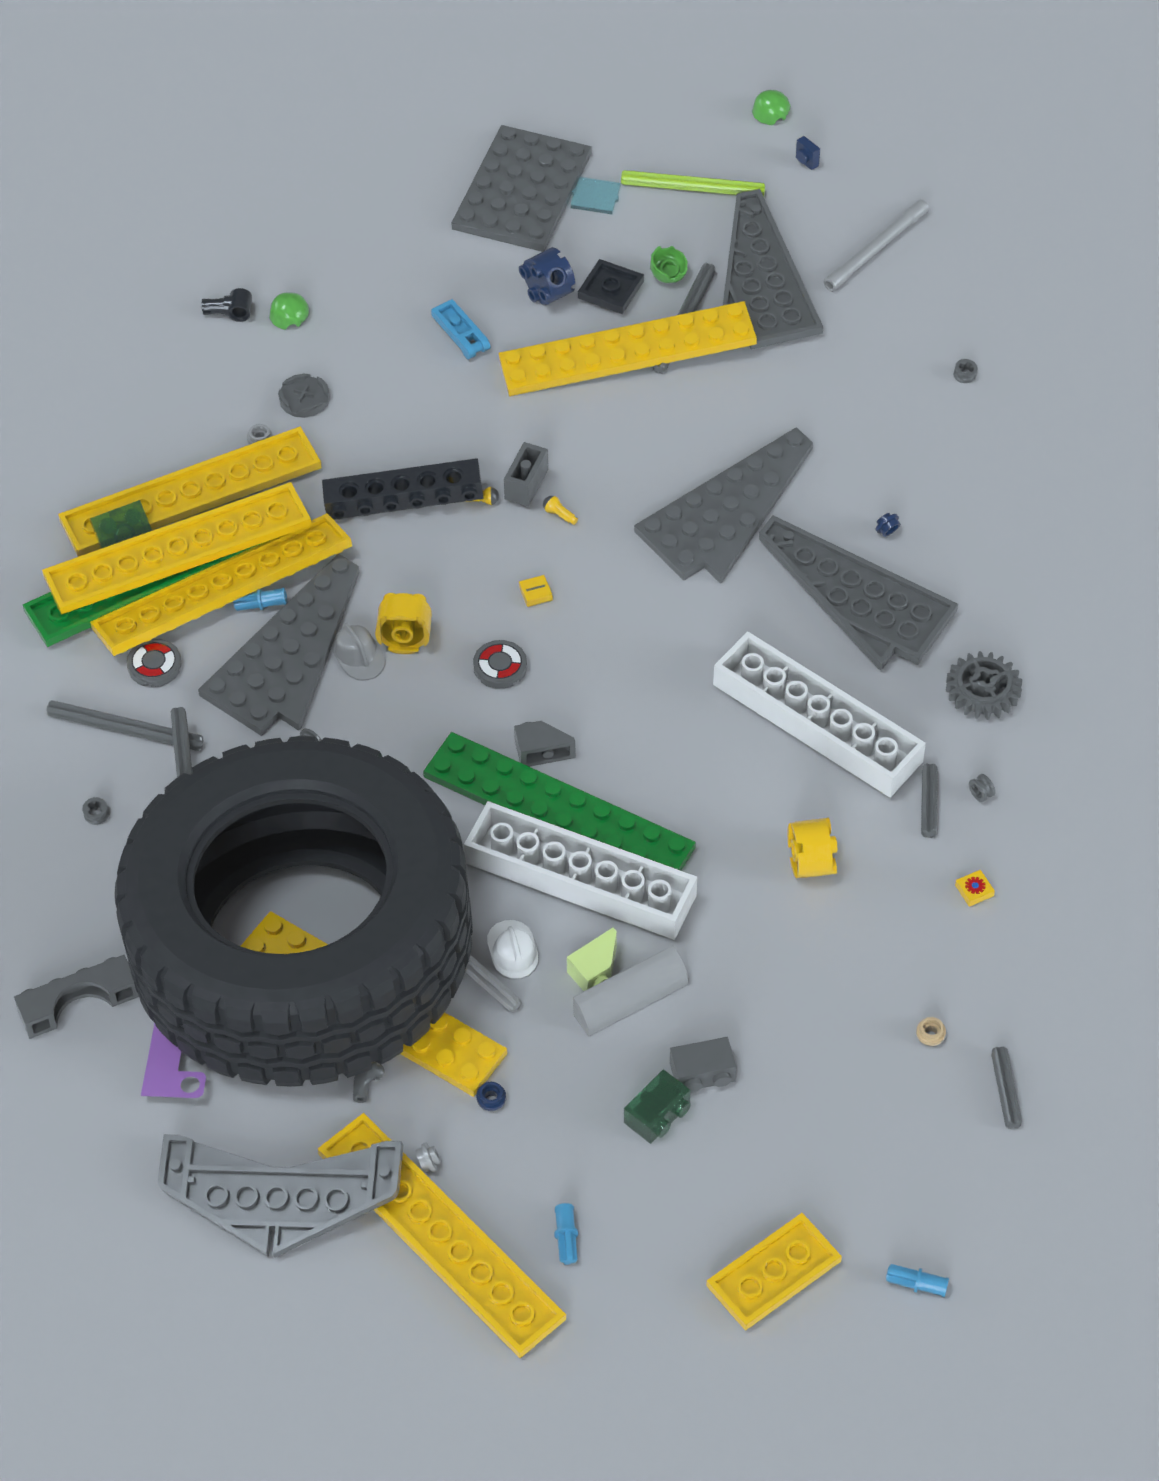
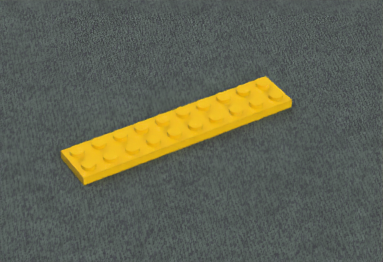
(627, 348)
(201, 485)
(176, 547)
(220, 585)
(446, 1050)
(457, 1249)

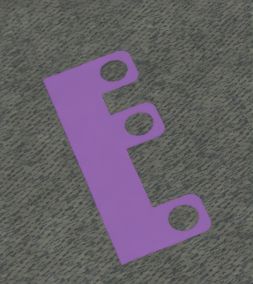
(162, 1072)

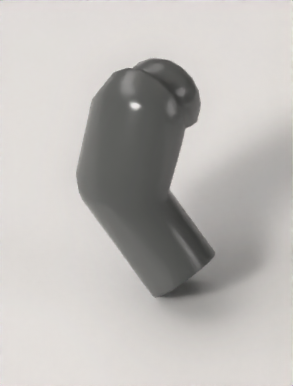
(361, 1082)

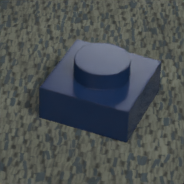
(807, 153)

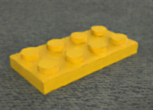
(773, 1271)

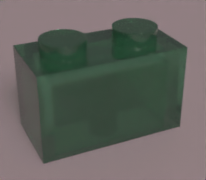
(657, 1107)

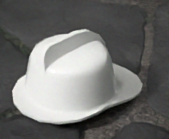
(512, 949)

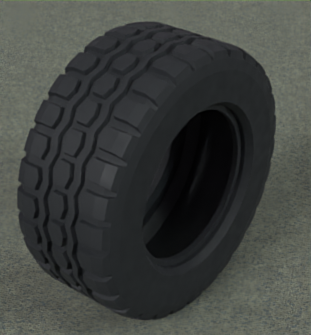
(312, 1008)

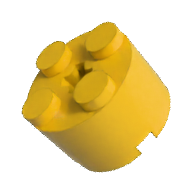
(403, 622)
(812, 848)

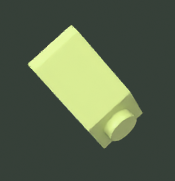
(593, 961)

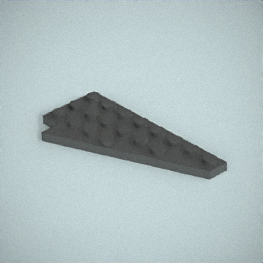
(766, 276)
(722, 515)
(866, 601)
(284, 660)

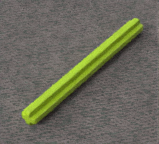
(689, 183)

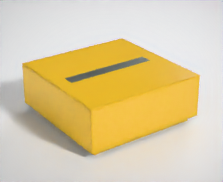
(535, 590)

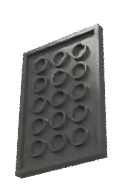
(521, 188)

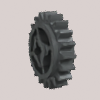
(981, 691)

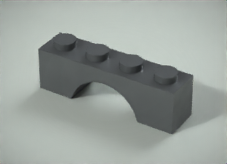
(107, 981)

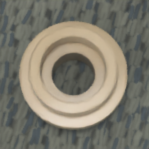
(931, 1024)

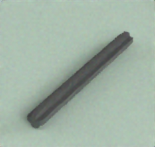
(693, 299)
(118, 724)

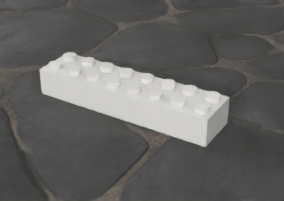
(819, 714)
(581, 870)

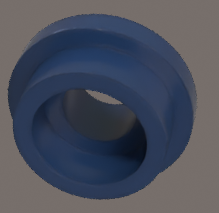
(887, 524)
(491, 1089)

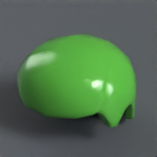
(770, 107)
(668, 264)
(288, 309)

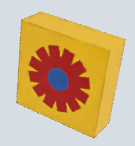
(974, 888)

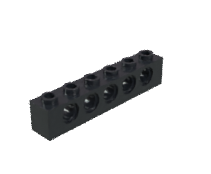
(402, 489)

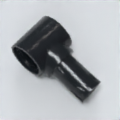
(235, 305)

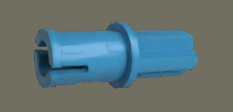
(261, 599)
(566, 1233)
(917, 1280)

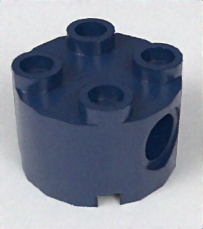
(547, 276)

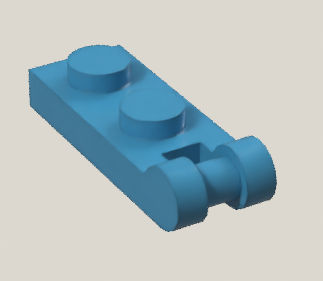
(460, 328)

